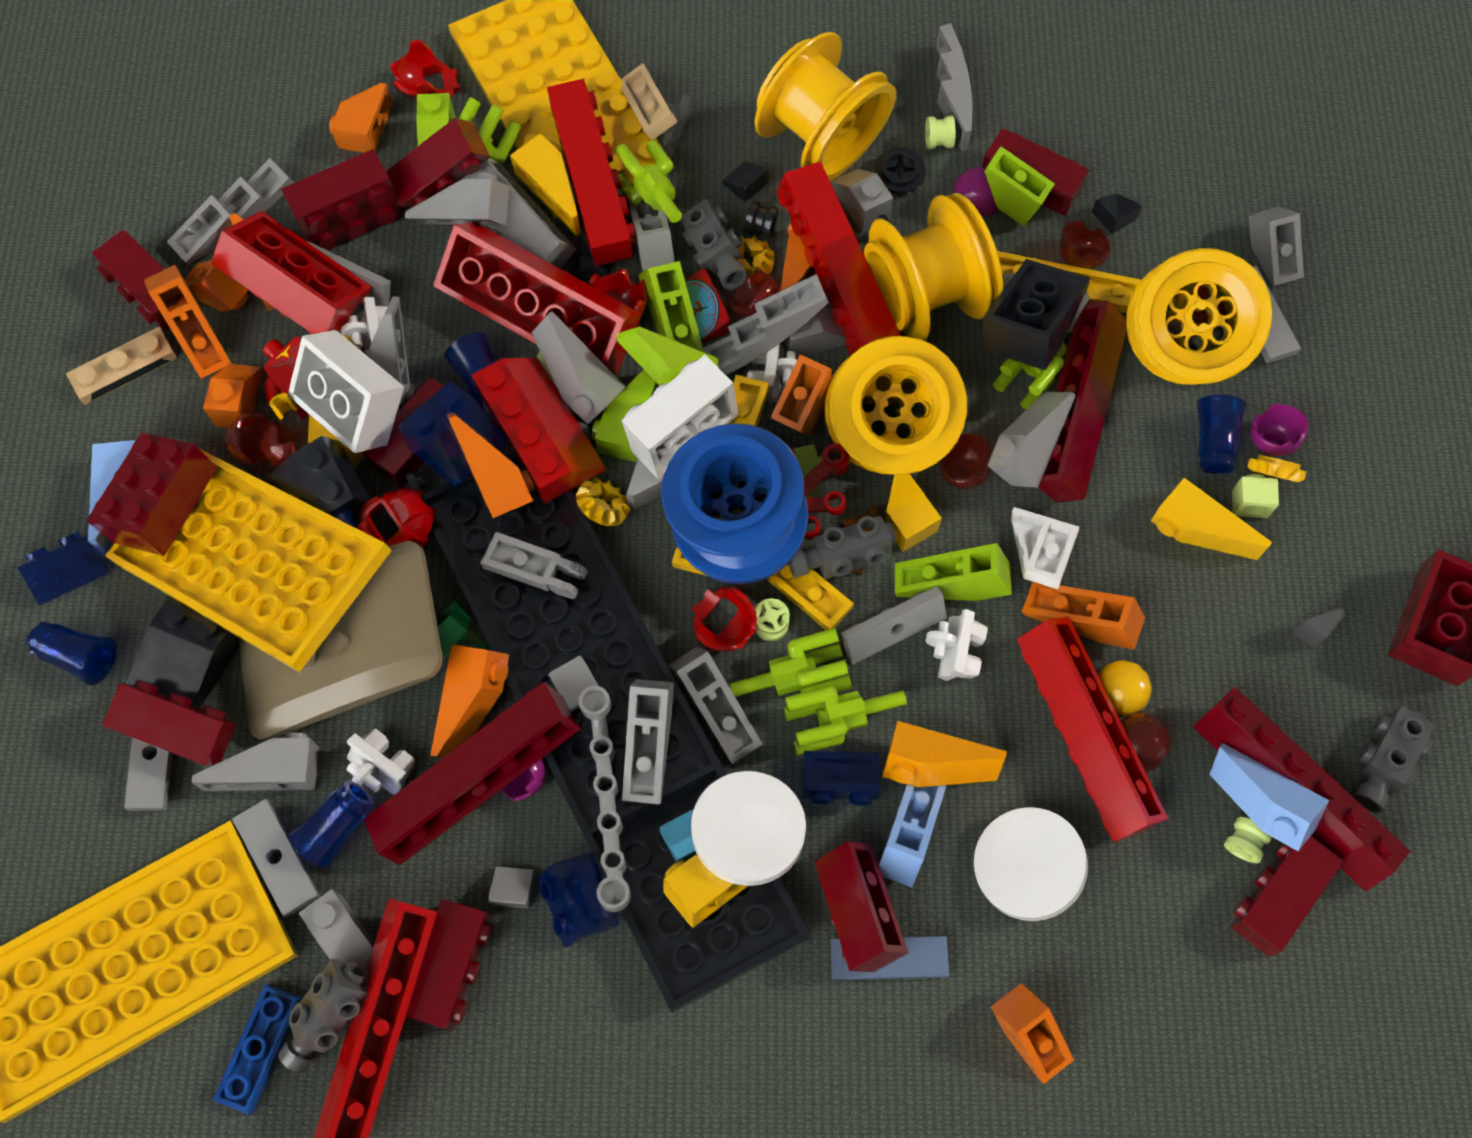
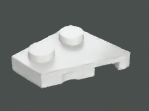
(1042, 546)

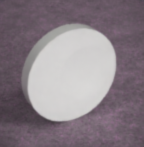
(748, 828)
(1031, 864)

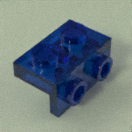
(63, 568)
(841, 776)
(573, 900)

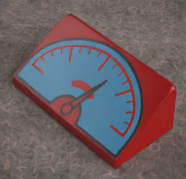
(707, 307)

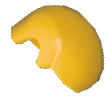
(1126, 686)

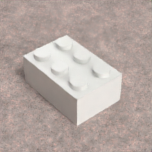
(345, 390)
(679, 410)

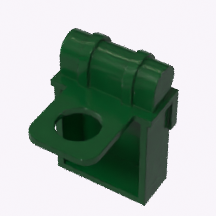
(453, 627)

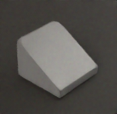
(572, 680)
(511, 887)

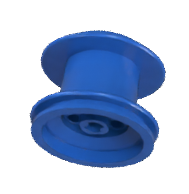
(745, 544)

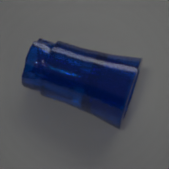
(469, 356)
(1219, 432)
(74, 651)
(331, 824)

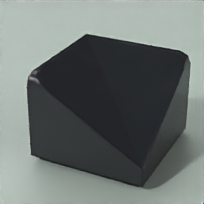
(1116, 211)

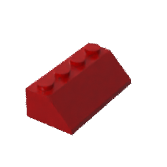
(289, 273)
(537, 425)

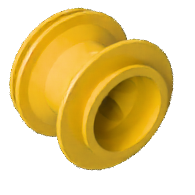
(823, 104)
(935, 265)
(1244, 326)
(936, 388)

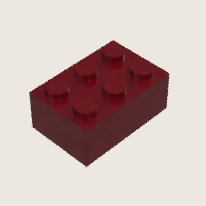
(343, 201)
(152, 493)
(1438, 620)

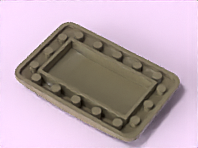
(374, 650)

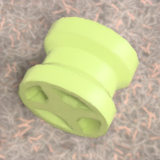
(940, 132)
(770, 611)
(1247, 840)

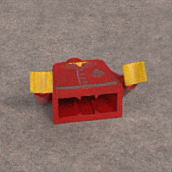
(280, 372)

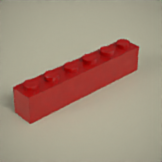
(590, 172)
(836, 256)
(1091, 729)
(377, 1027)

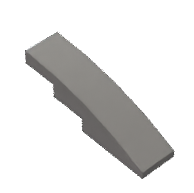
(955, 86)
(245, 198)
(773, 323)

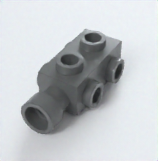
(714, 244)
(851, 552)
(1403, 736)
(323, 1013)

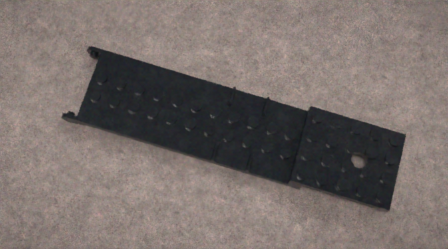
(609, 634)

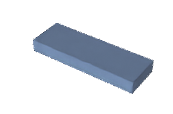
(925, 960)

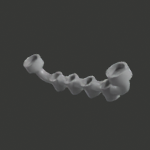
(612, 891)

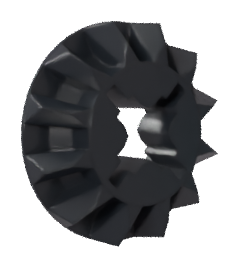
(912, 167)

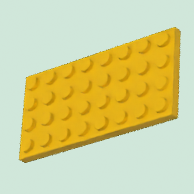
(536, 44)
(261, 565)
(132, 965)

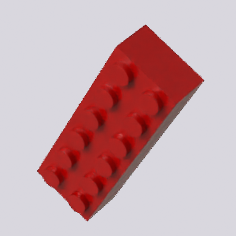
(523, 289)

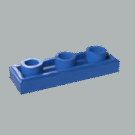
(249, 1073)

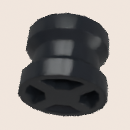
(761, 220)

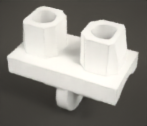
(367, 328)
(775, 369)
(952, 645)
(373, 768)

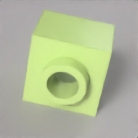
(1255, 496)

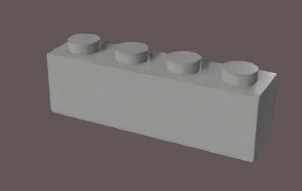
(527, 222)

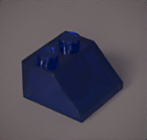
(432, 436)

